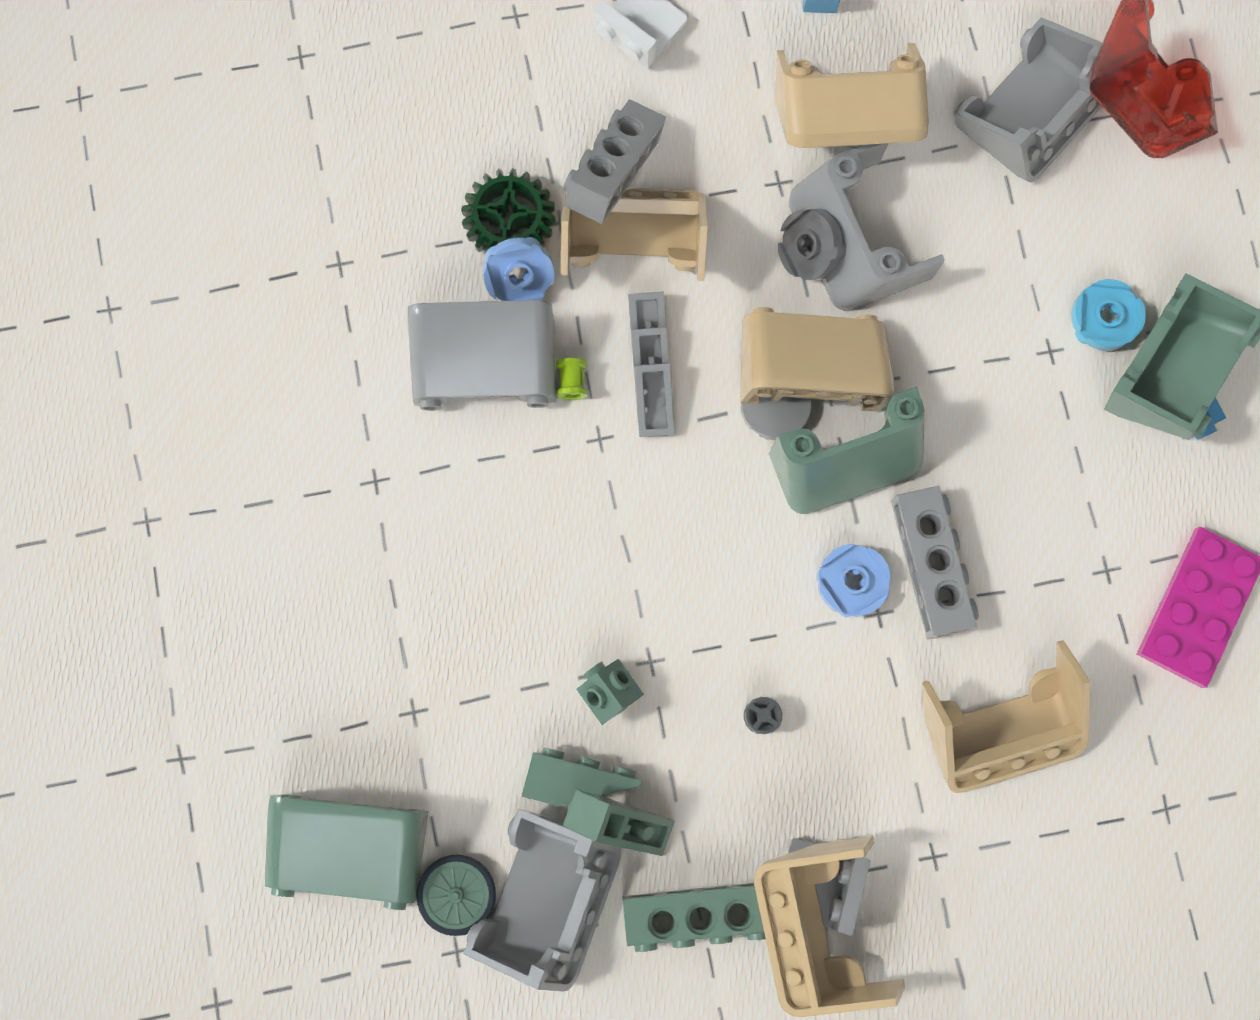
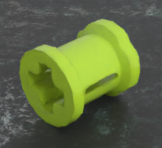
(571, 379)

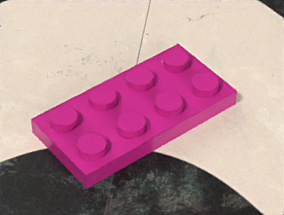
(1200, 607)

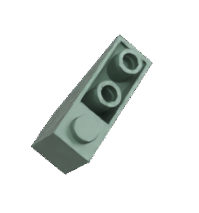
(555, 780)

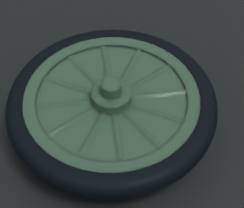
(455, 894)

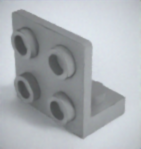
(843, 894)

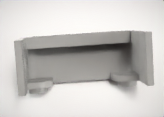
(861, 274)

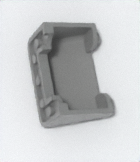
(1038, 103)
(482, 351)
(546, 904)

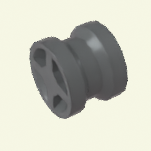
(767, 718)

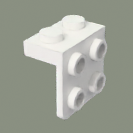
(639, 27)

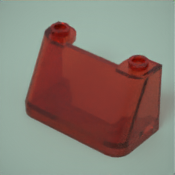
(1152, 102)

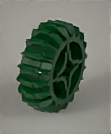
(481, 209)

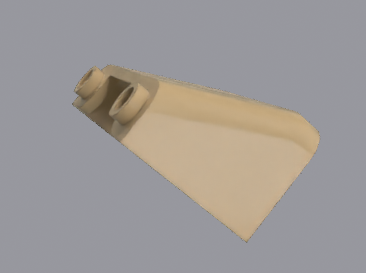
(815, 358)

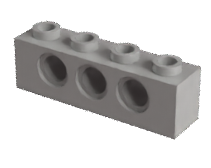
(613, 161)
(926, 581)

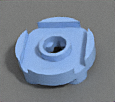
(518, 253)
(874, 585)

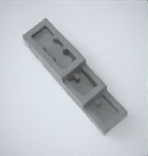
(651, 364)

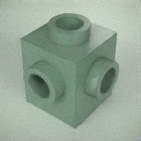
(609, 690)

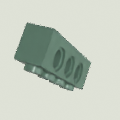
(641, 909)

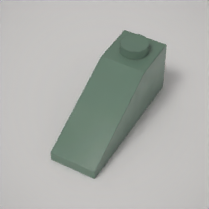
(617, 823)

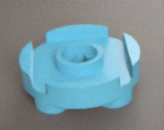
(1093, 329)

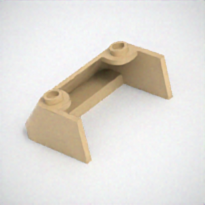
(852, 106)
(643, 225)
(1015, 734)
(803, 971)

